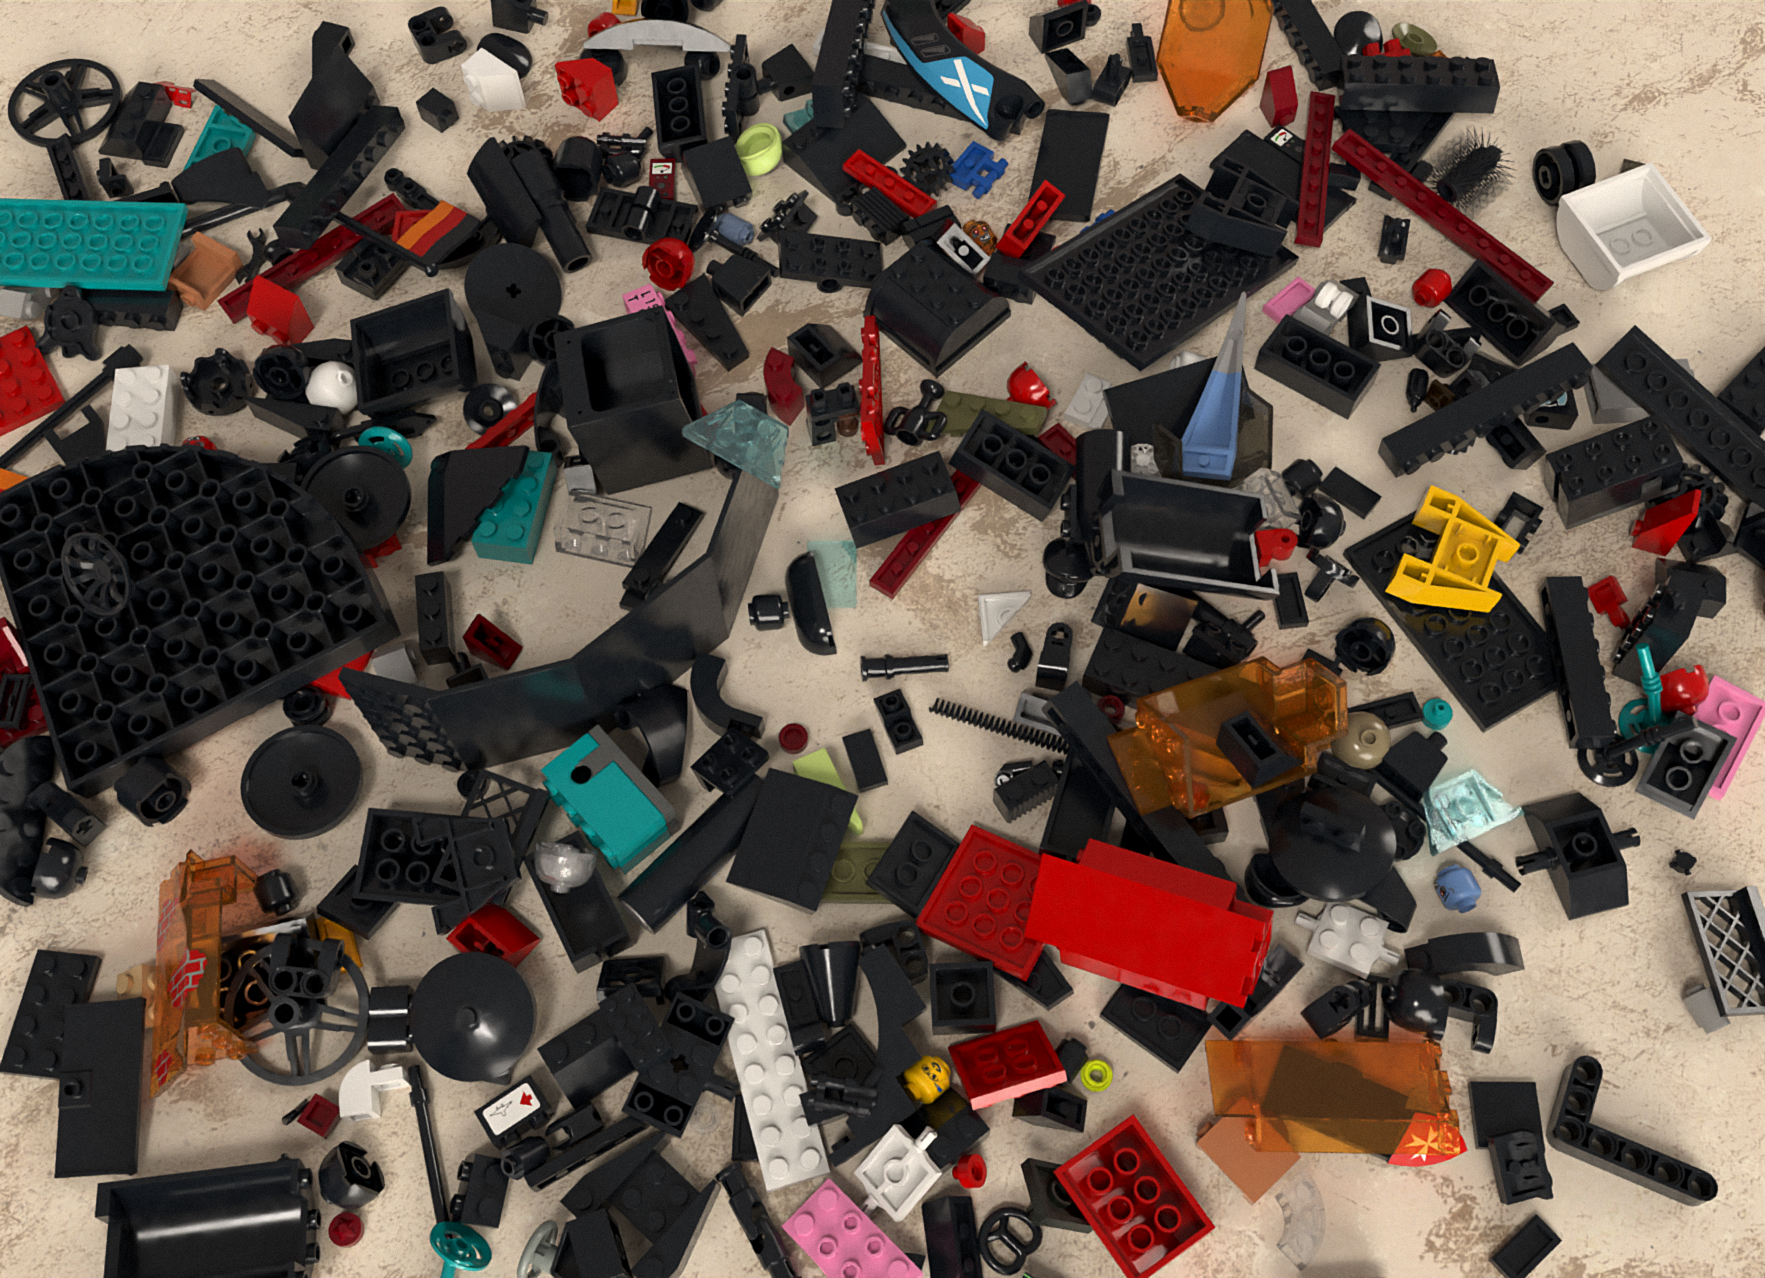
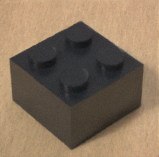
(962, 998)

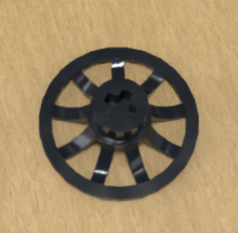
(104, 569)

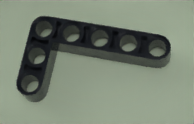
(1616, 1146)

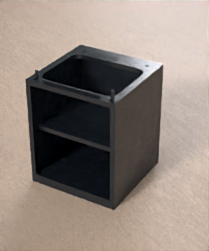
(629, 399)

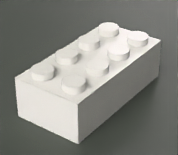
(143, 407)

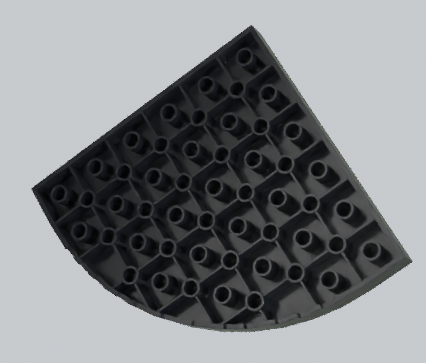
(230, 603)

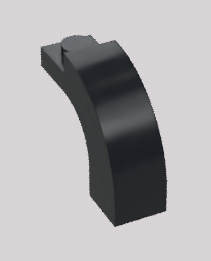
(706, 683)
(1465, 952)
(1275, 974)

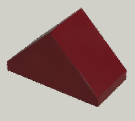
(490, 643)

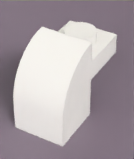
(361, 1087)

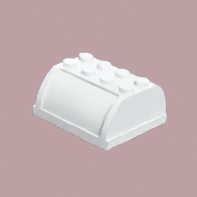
(1626, 227)

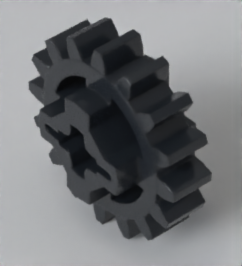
(925, 159)

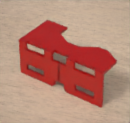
(175, 95)

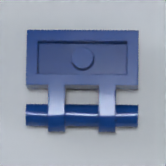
(970, 166)

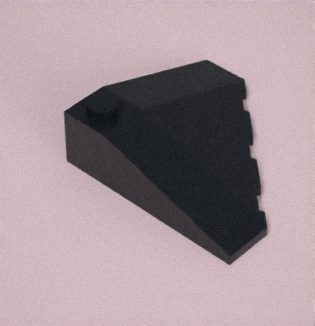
(461, 490)

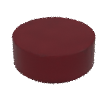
(793, 738)

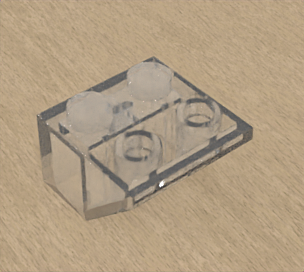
(1280, 504)

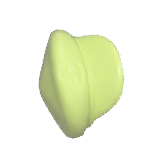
(759, 148)

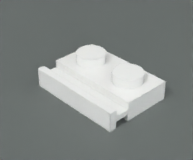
(1088, 404)

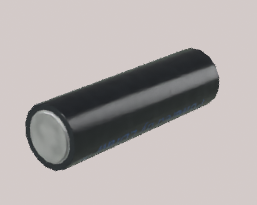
(691, 859)

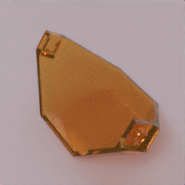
(1212, 53)

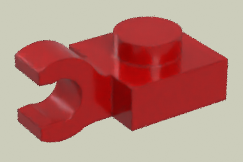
(1607, 598)

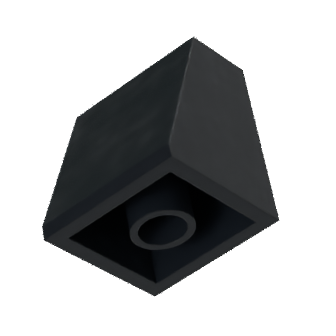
(716, 175)

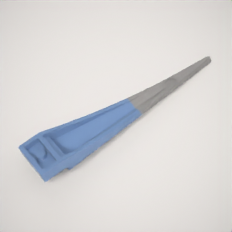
(1212, 433)

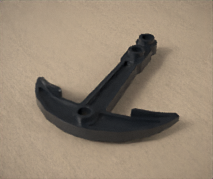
(418, 198)

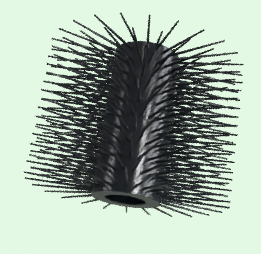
(1467, 173)

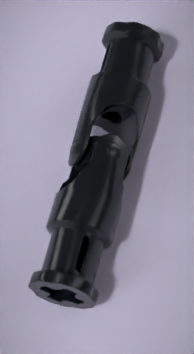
(747, 1205)

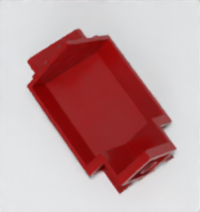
(1150, 925)

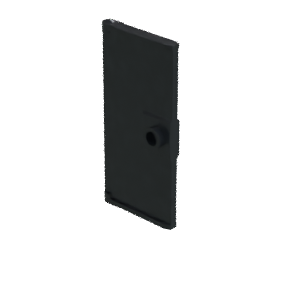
(1071, 160)
(1282, 172)
(1163, 397)
(100, 1089)

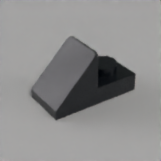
(1708, 543)

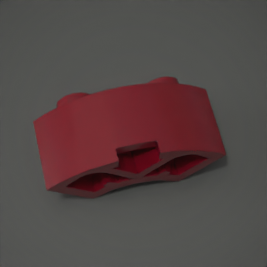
(782, 392)

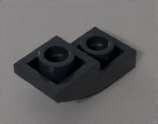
(898, 721)

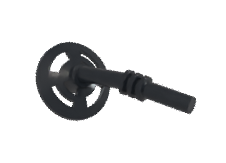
(706, 232)
(1616, 750)

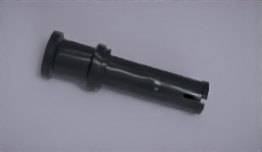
(889, 666)

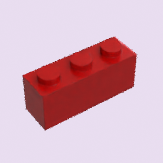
(1030, 220)

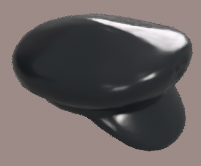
(1357, 30)
(509, 51)
(1065, 569)
(1266, 885)

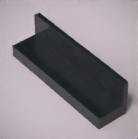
(951, 1238)

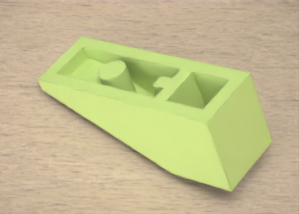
(820, 768)

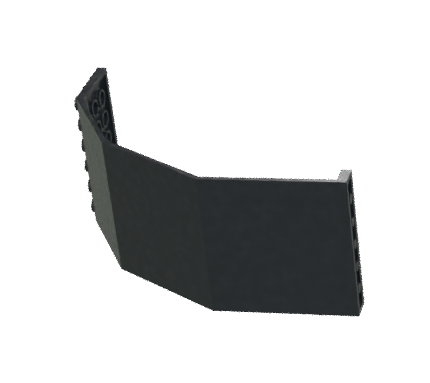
(565, 699)

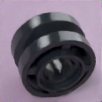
(307, 706)

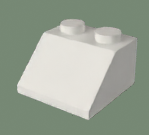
(492, 83)

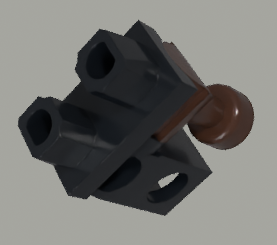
(832, 406)

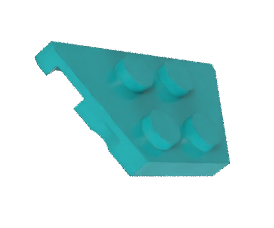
(219, 135)

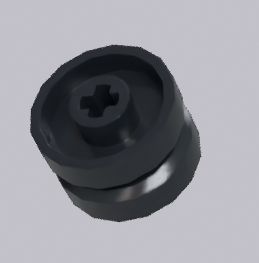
(1563, 170)

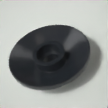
(487, 396)

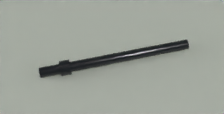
(1491, 867)
(420, 1099)

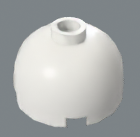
(333, 386)

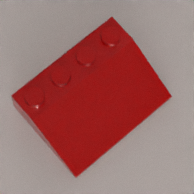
(1134, 1200)

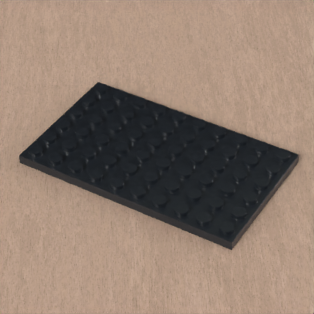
(1148, 280)

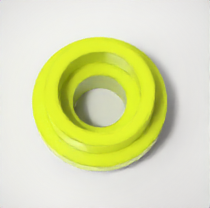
(1101, 1067)

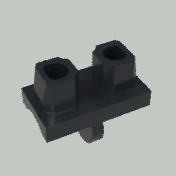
(1393, 239)

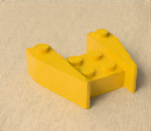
(1460, 560)

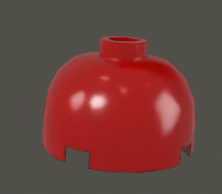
(669, 263)
(1028, 388)
(1684, 690)

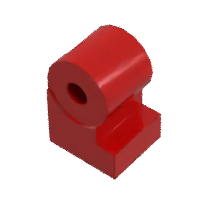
(1274, 544)

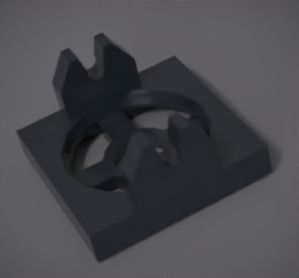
(645, 968)

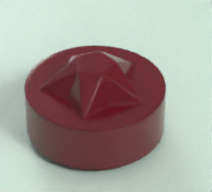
(346, 1230)

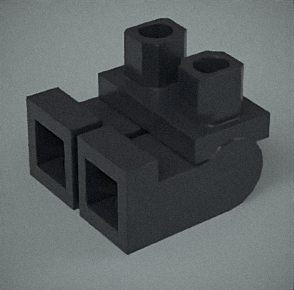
(369, 269)

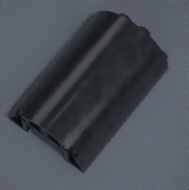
(1180, 535)
(212, 1223)

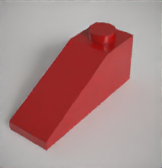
(1665, 523)

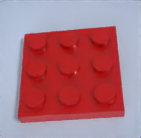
(1006, 1064)

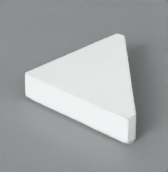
(998, 610)

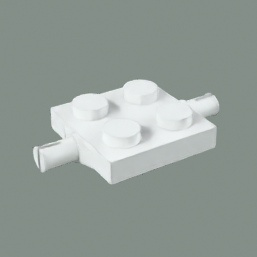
(1347, 938)
(898, 1172)

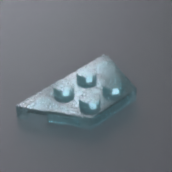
(744, 439)
(1463, 811)

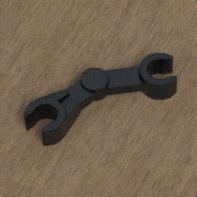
(250, 269)

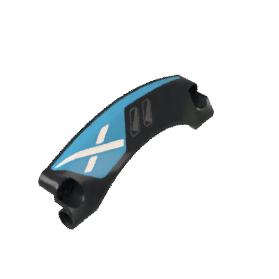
(954, 72)

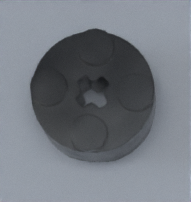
(152, 791)

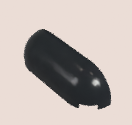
(809, 605)

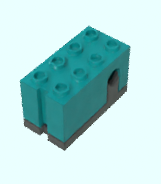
(610, 800)

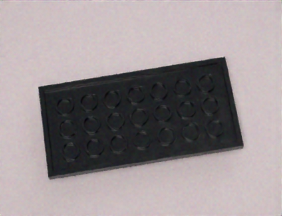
(1485, 659)

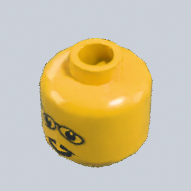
(927, 1079)

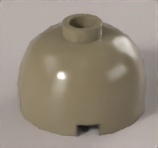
(1366, 741)

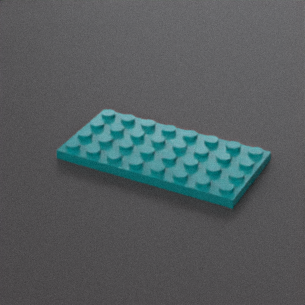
(89, 243)

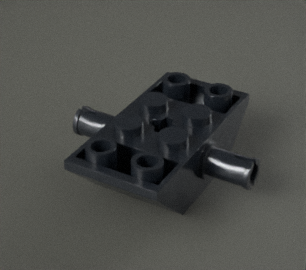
(1578, 854)
(668, 1097)

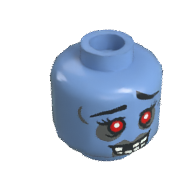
(1457, 888)

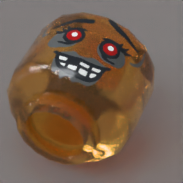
(982, 235)

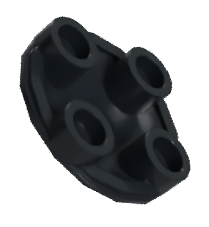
(1407, 829)

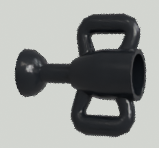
(916, 420)

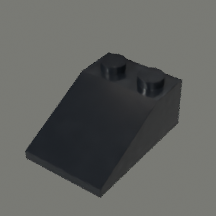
(1685, 767)

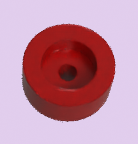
(970, 1171)

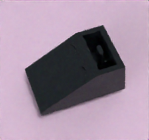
(1145, 612)

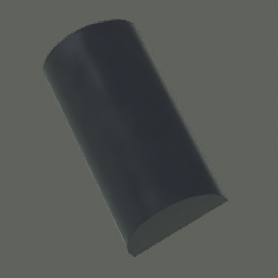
(679, 110)

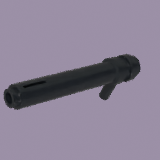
(1229, 627)

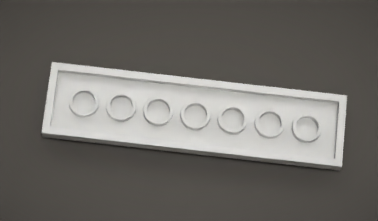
(768, 1066)

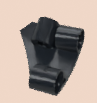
(222, 178)
(548, 404)
(663, 723)
(1392, 902)
(708, 961)

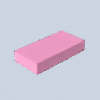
(1289, 300)

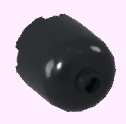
(578, 167)

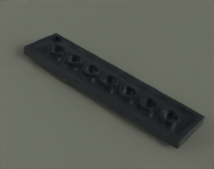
(1689, 413)

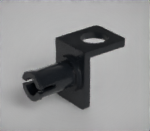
(465, 672)

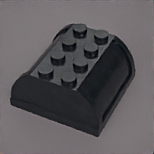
(934, 307)
(412, 354)

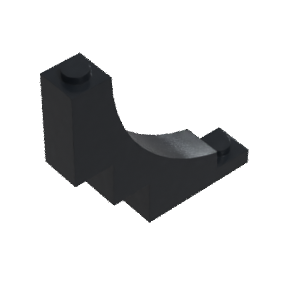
(896, 1006)

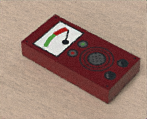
(662, 177)

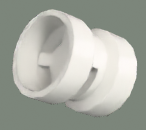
(1333, 300)

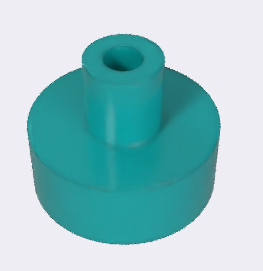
(1437, 714)

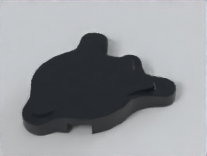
(71, 325)

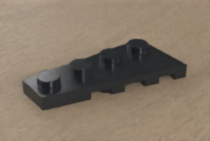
(705, 318)

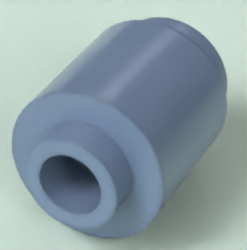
(735, 229)

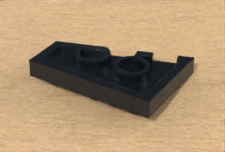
(1044, 984)

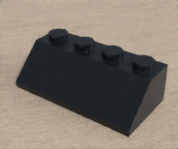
(1503, 313)

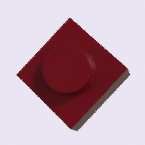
(320, 1116)

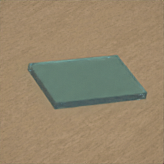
(837, 571)

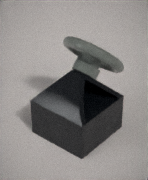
(587, 1249)

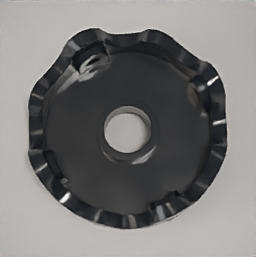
(211, 371)

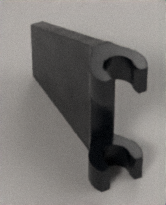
(85, 441)

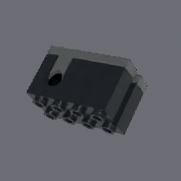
(1613, 471)

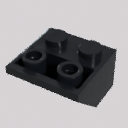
(822, 353)
(1256, 748)

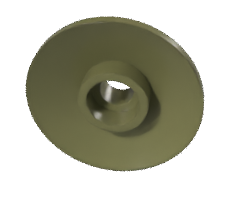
(1414, 38)

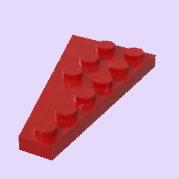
(871, 390)

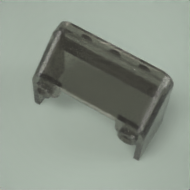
(1253, 445)

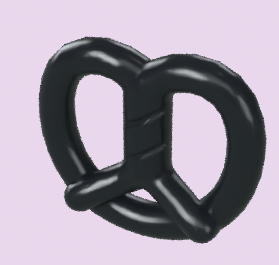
(1010, 1240)

